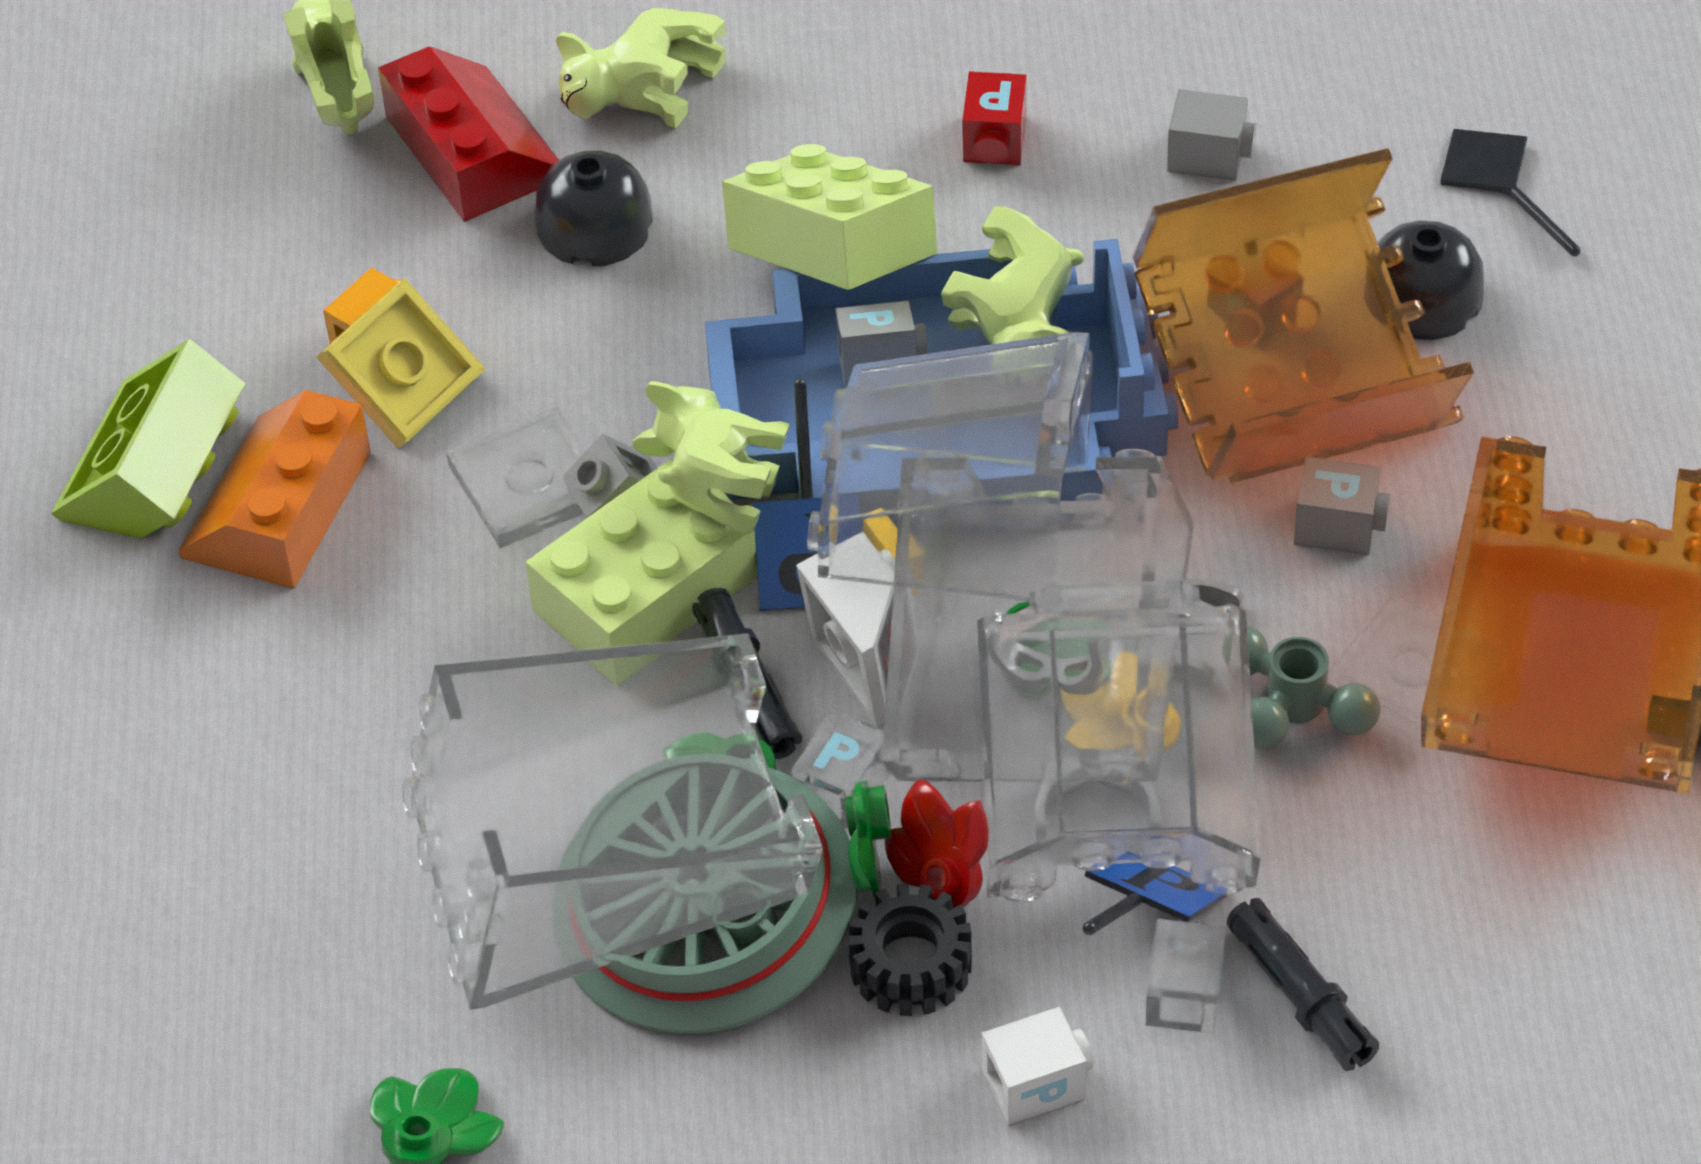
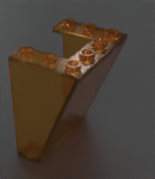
(1569, 632)

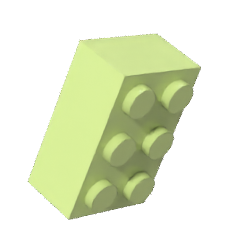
(830, 216)
(636, 569)

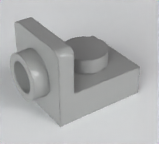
(605, 473)

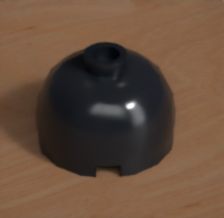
(593, 208)
(1440, 272)

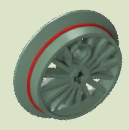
(765, 957)

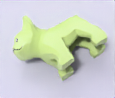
(331, 59)
(641, 66)
(1022, 294)
(710, 452)

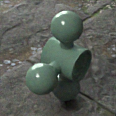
(1300, 691)

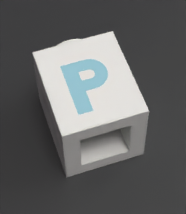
(1036, 1065)

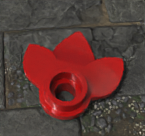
(939, 844)

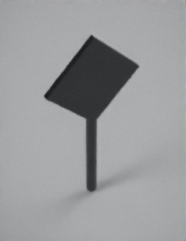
(1495, 163)

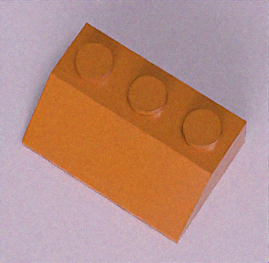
(282, 489)

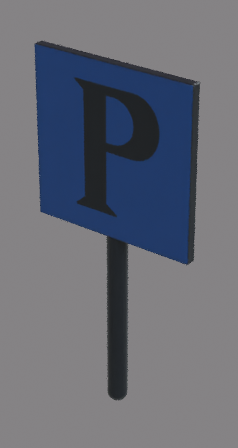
(784, 526)
(1160, 888)

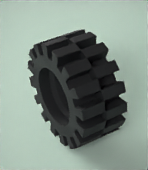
(910, 917)

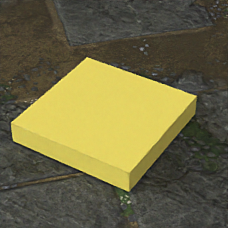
(401, 363)

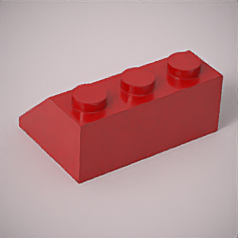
(464, 130)

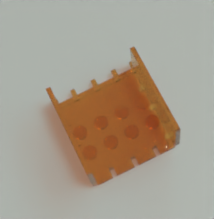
(1289, 321)

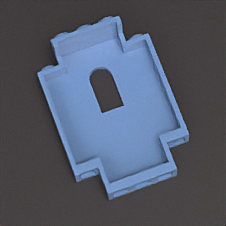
(762, 356)

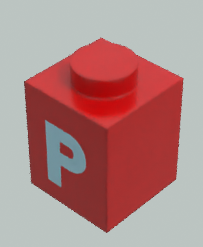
(994, 118)

